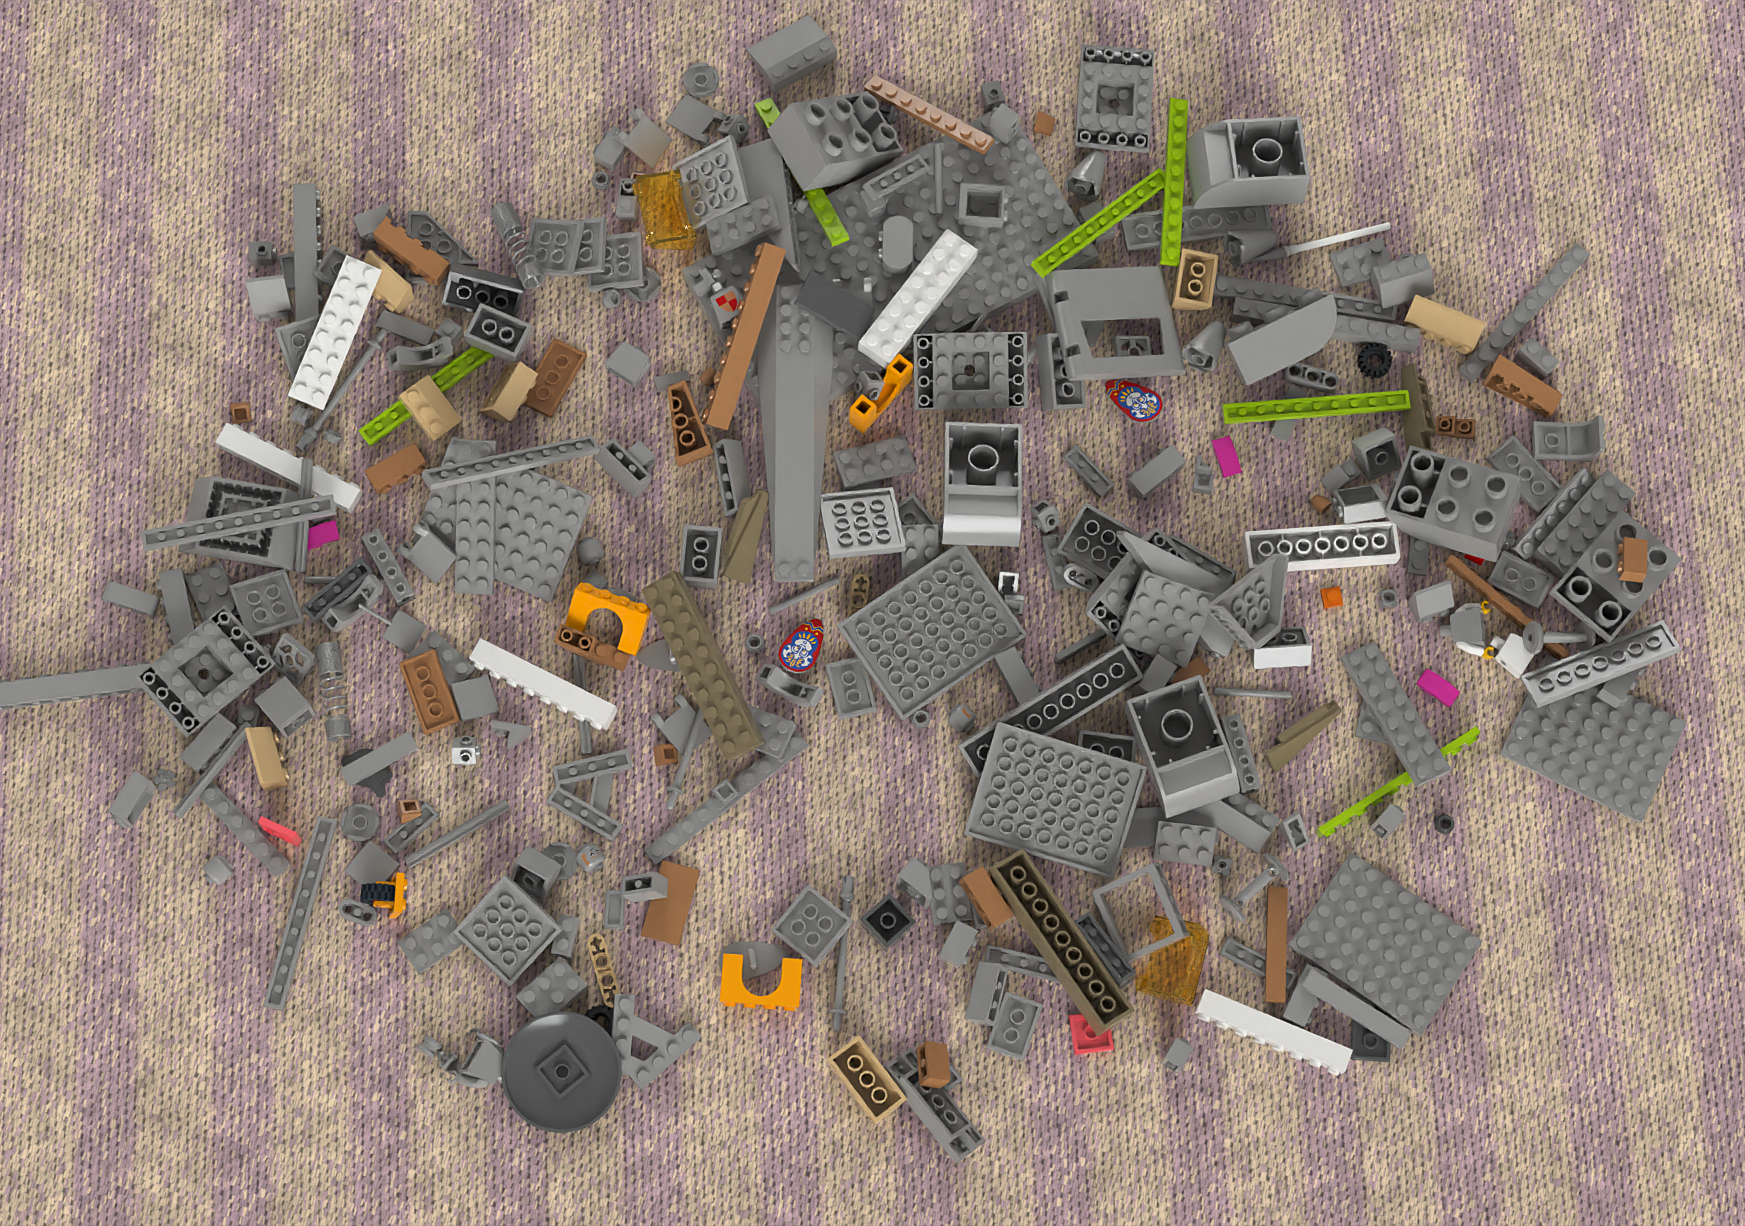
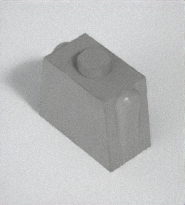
(628, 363)

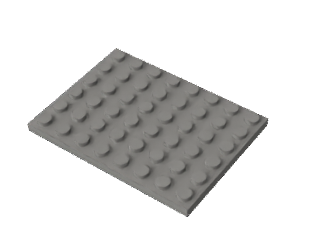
(534, 526)
(931, 630)
(1596, 748)
(1055, 800)
(1385, 944)

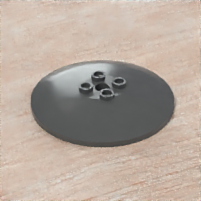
(532, 1077)

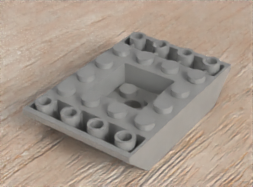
(1116, 76)
(997, 378)
(263, 547)
(1113, 596)
(220, 648)

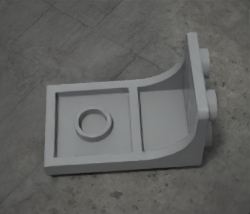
(1568, 440)

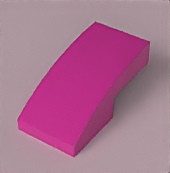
(1226, 456)
(322, 534)
(1438, 687)

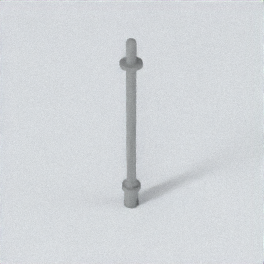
(311, 433)
(675, 790)
(846, 897)

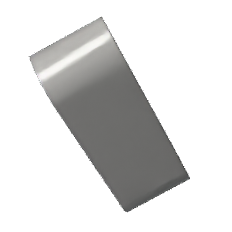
(1320, 375)
(130, 598)

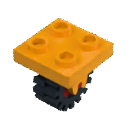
(386, 894)

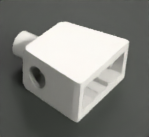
(1512, 654)

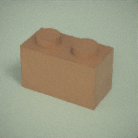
(1632, 559)
(933, 1064)

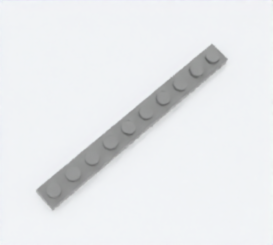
(1352, 305)
(1523, 313)
(510, 462)
(238, 522)
(714, 808)
(300, 913)

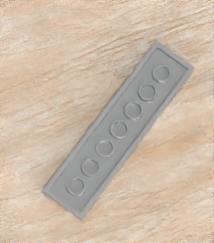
(1144, 229)
(475, 524)
(1600, 664)
(1395, 714)

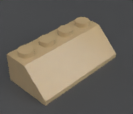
(1444, 324)
(866, 1080)

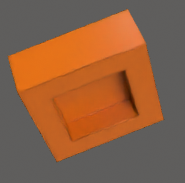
(1331, 597)

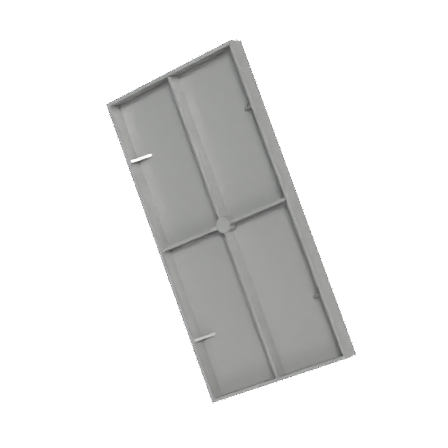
(993, 282)

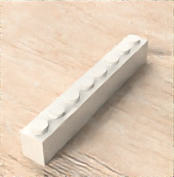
(286, 466)
(543, 684)
(1274, 1032)

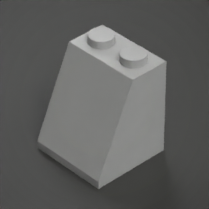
(284, 706)

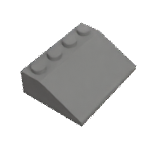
(792, 53)
(1094, 541)

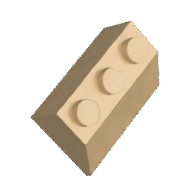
(1194, 281)
(390, 285)
(509, 392)
(429, 408)
(267, 757)

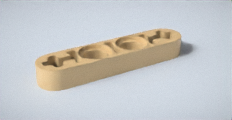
(852, 607)
(603, 971)

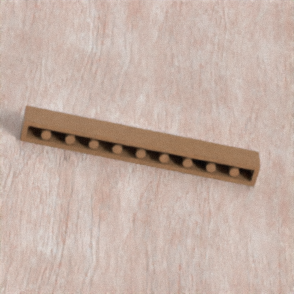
(743, 336)

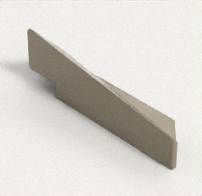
(1418, 420)
(745, 537)
(1300, 734)

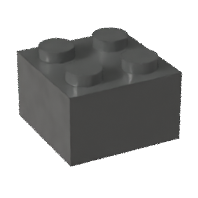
(887, 922)

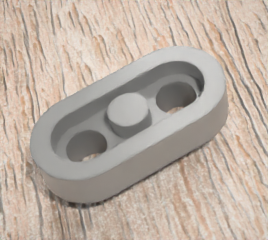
(1079, 576)
(358, 912)

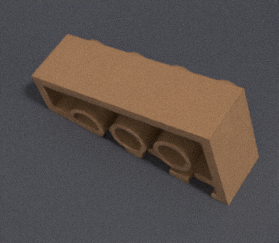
(1522, 387)
(688, 430)

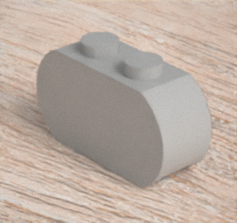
(896, 245)

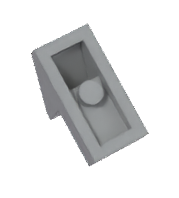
(1340, 476)
(516, 732)

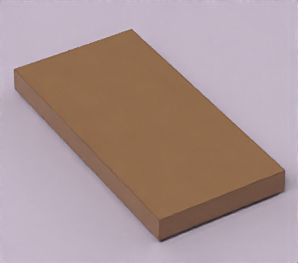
(554, 377)
(429, 692)
(668, 915)

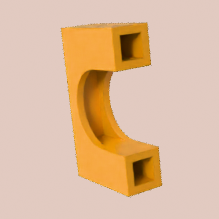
(866, 411)
(632, 614)
(785, 996)

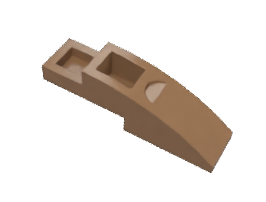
(590, 648)

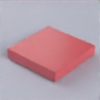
(279, 831)
(1085, 1039)

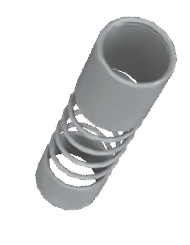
(510, 227)
(330, 660)

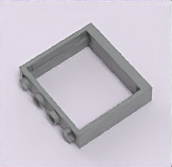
(1167, 899)

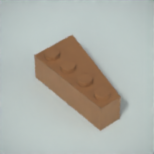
(411, 253)

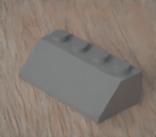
(1056, 390)

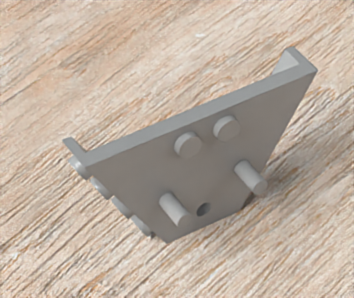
(1254, 602)

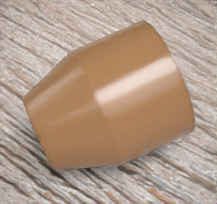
(708, 376)
(1320, 503)

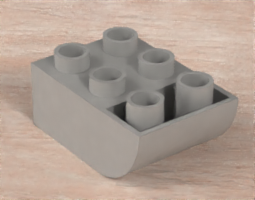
(834, 139)
(1248, 163)
(1283, 337)
(982, 484)
(1454, 503)
(1593, 585)
(1183, 746)

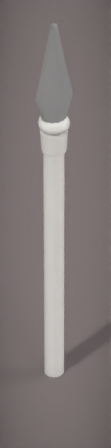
(1278, 253)

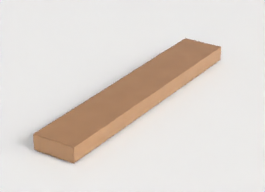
(1276, 944)

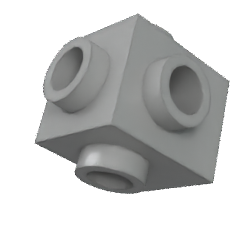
(734, 125)
(869, 384)
(1045, 515)
(465, 750)

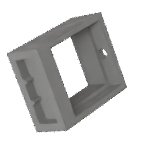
(982, 190)
(1360, 503)
(132, 800)

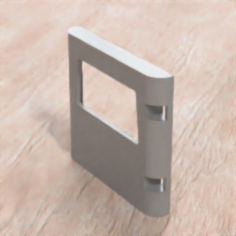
(1113, 296)

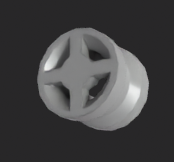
(301, 415)
(429, 1046)

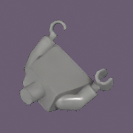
(482, 1063)

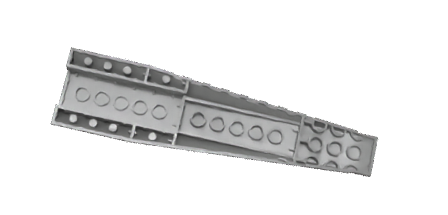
(794, 402)

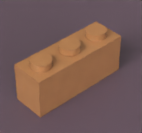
(396, 469)
(986, 898)

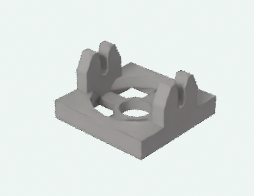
(1121, 340)
(308, 659)

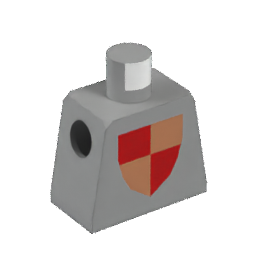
(724, 304)

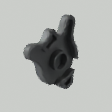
(374, 782)

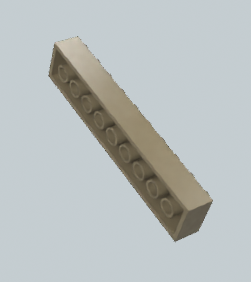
(703, 666)
(1061, 943)

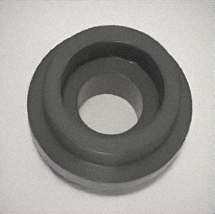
(1448, 820)

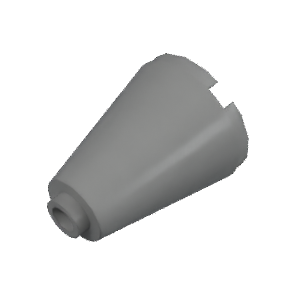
(1087, 177)
(1247, 244)
(1205, 348)

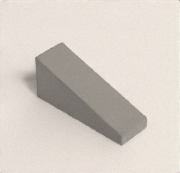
(662, 382)

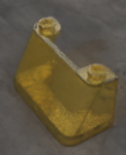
(664, 211)
(1175, 969)

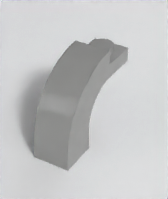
(418, 358)
(348, 612)
(788, 687)

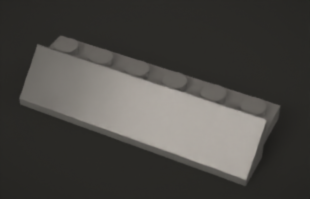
(1241, 820)
(935, 1108)

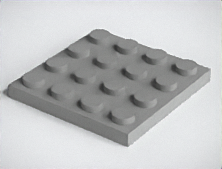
(712, 182)
(861, 523)
(1164, 618)
(508, 930)

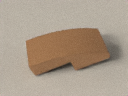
(1456, 428)
(1194, 668)

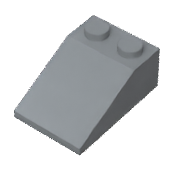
(270, 297)

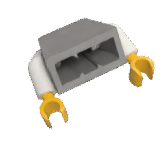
(1468, 629)

